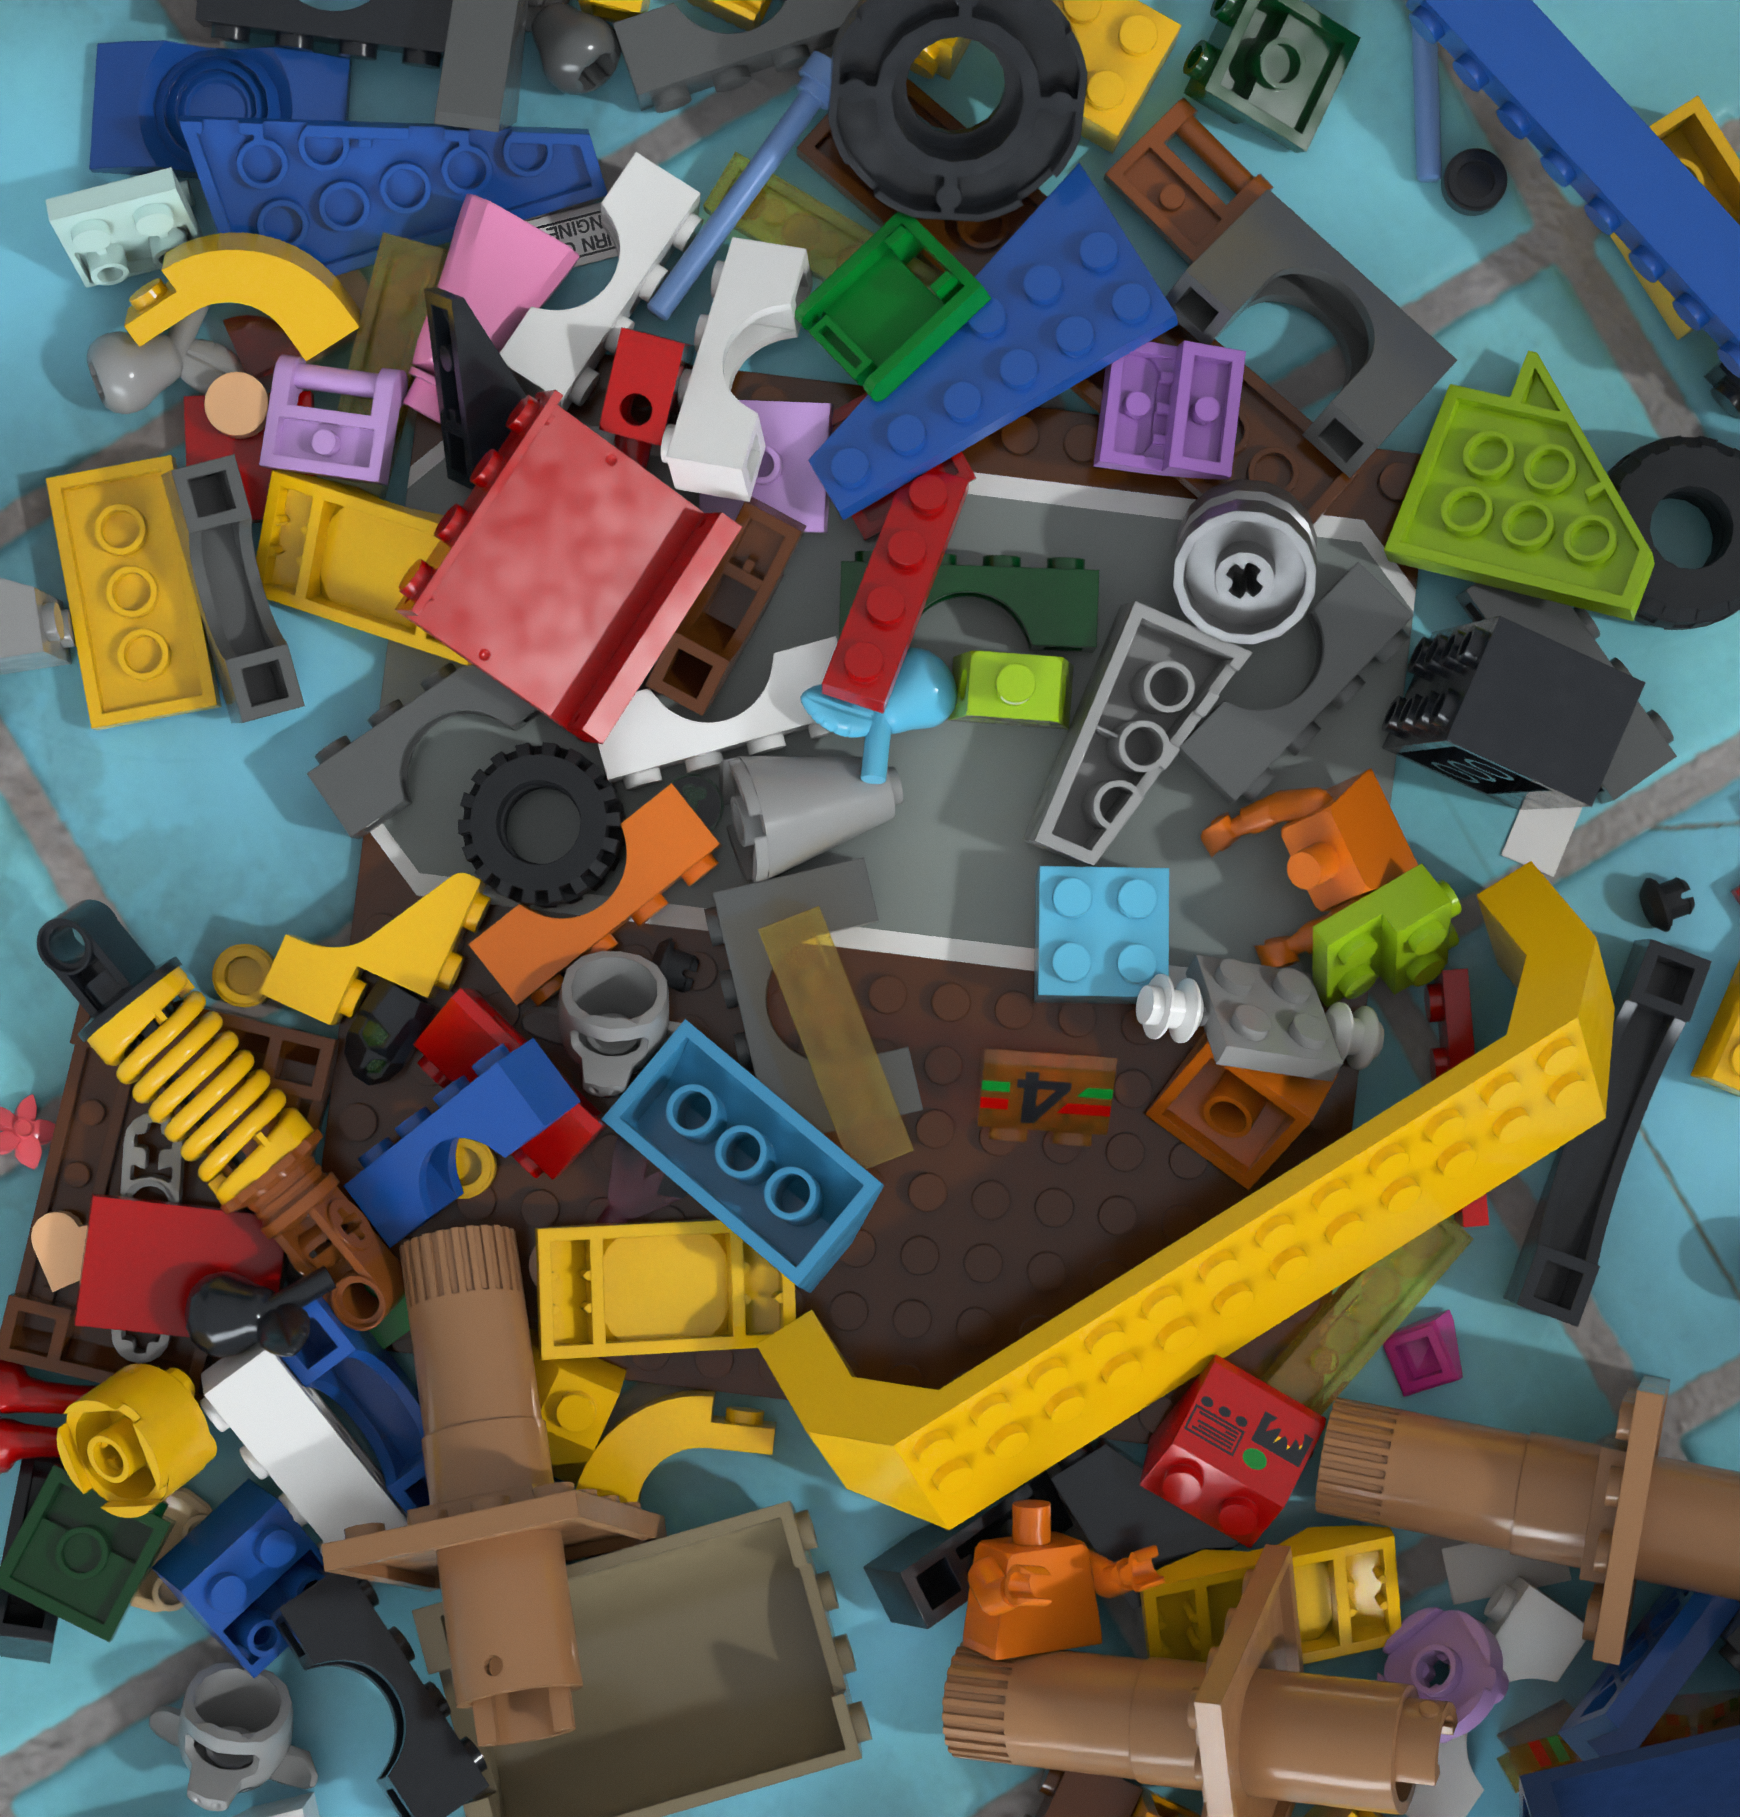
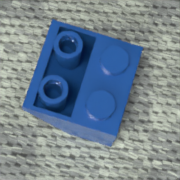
(241, 1570)

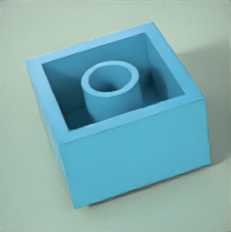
(1099, 933)

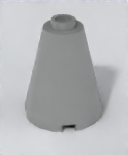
(799, 808)

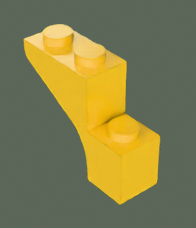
(409, 951)

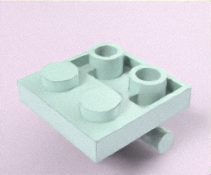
(124, 225)

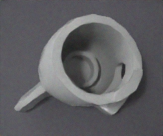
(607, 1018)
(234, 1735)

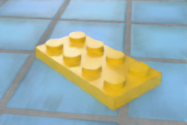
(130, 595)

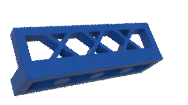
(1651, 1672)

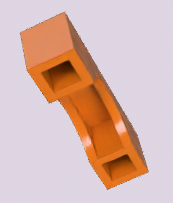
(662, 846)

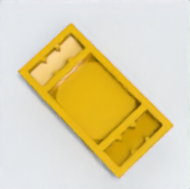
(344, 555)
(654, 1290)
(1341, 1585)

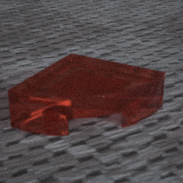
(258, 343)

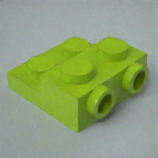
(1388, 934)

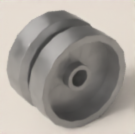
(1245, 562)

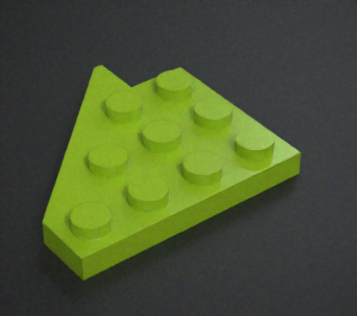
(1521, 502)

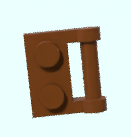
(1172, 195)

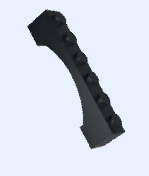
(1578, 1196)

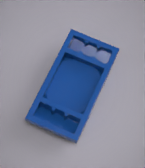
(153, 83)

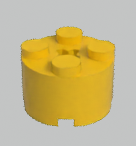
(136, 1438)

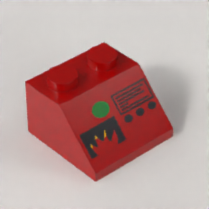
(1231, 1451)

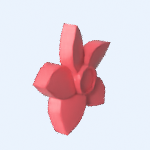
(24, 1133)

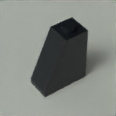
(1122, 1516)

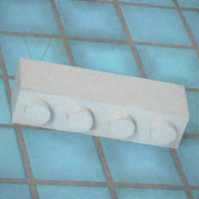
(298, 1444)

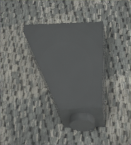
(482, 65)

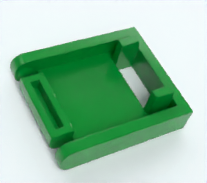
(881, 316)

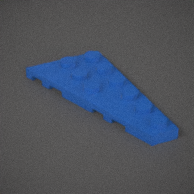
(347, 182)
(1060, 310)

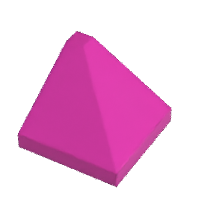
(1425, 1353)

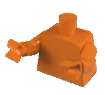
(1338, 844)
(1042, 1587)

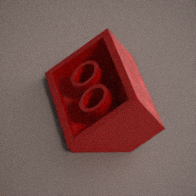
(468, 1031)

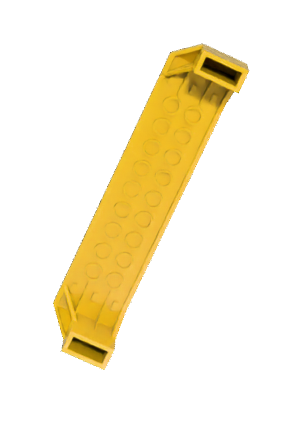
(1247, 1267)

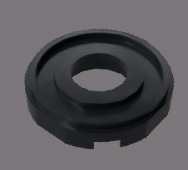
(961, 171)

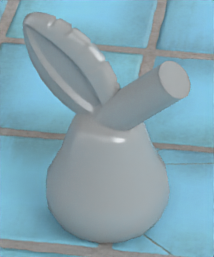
(134, 375)

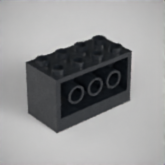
(1512, 714)

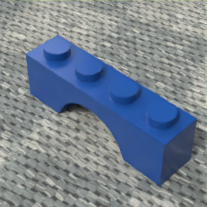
(503, 1108)
(373, 1392)

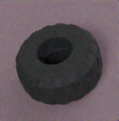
(1708, 478)

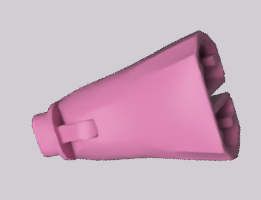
(501, 272)

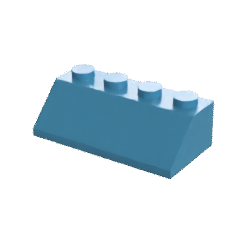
(745, 1156)

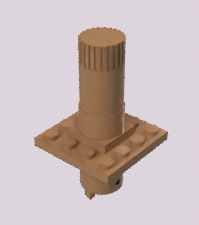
(1545, 1498)
(494, 1515)
(1234, 1727)

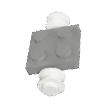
(1260, 1019)

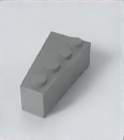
(1128, 728)

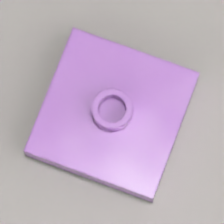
(785, 476)

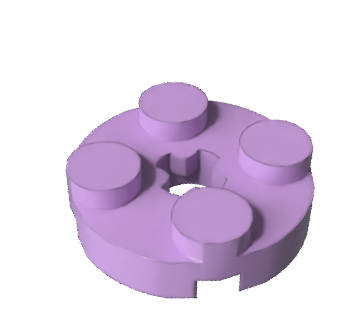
(1459, 1641)

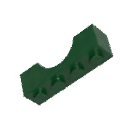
(1050, 604)

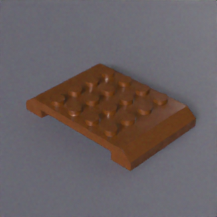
(88, 1160)

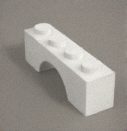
(647, 219)
(716, 437)
(655, 738)
(1536, 1643)

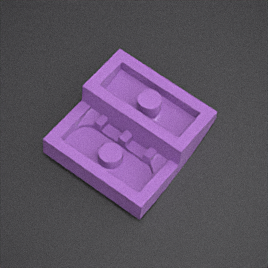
(1171, 411)

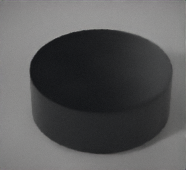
(1474, 182)

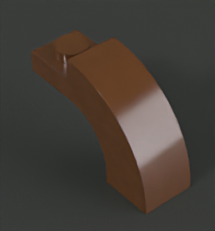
(727, 608)

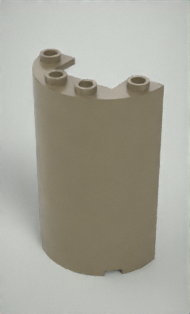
(698, 1676)

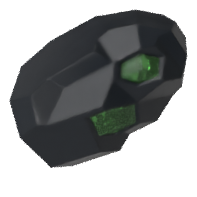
(385, 1031)

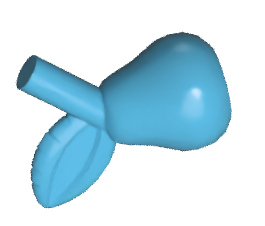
(920, 700)

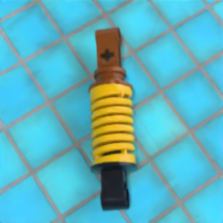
(251, 1144)

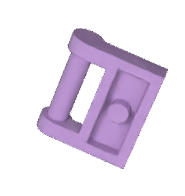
(329, 440)

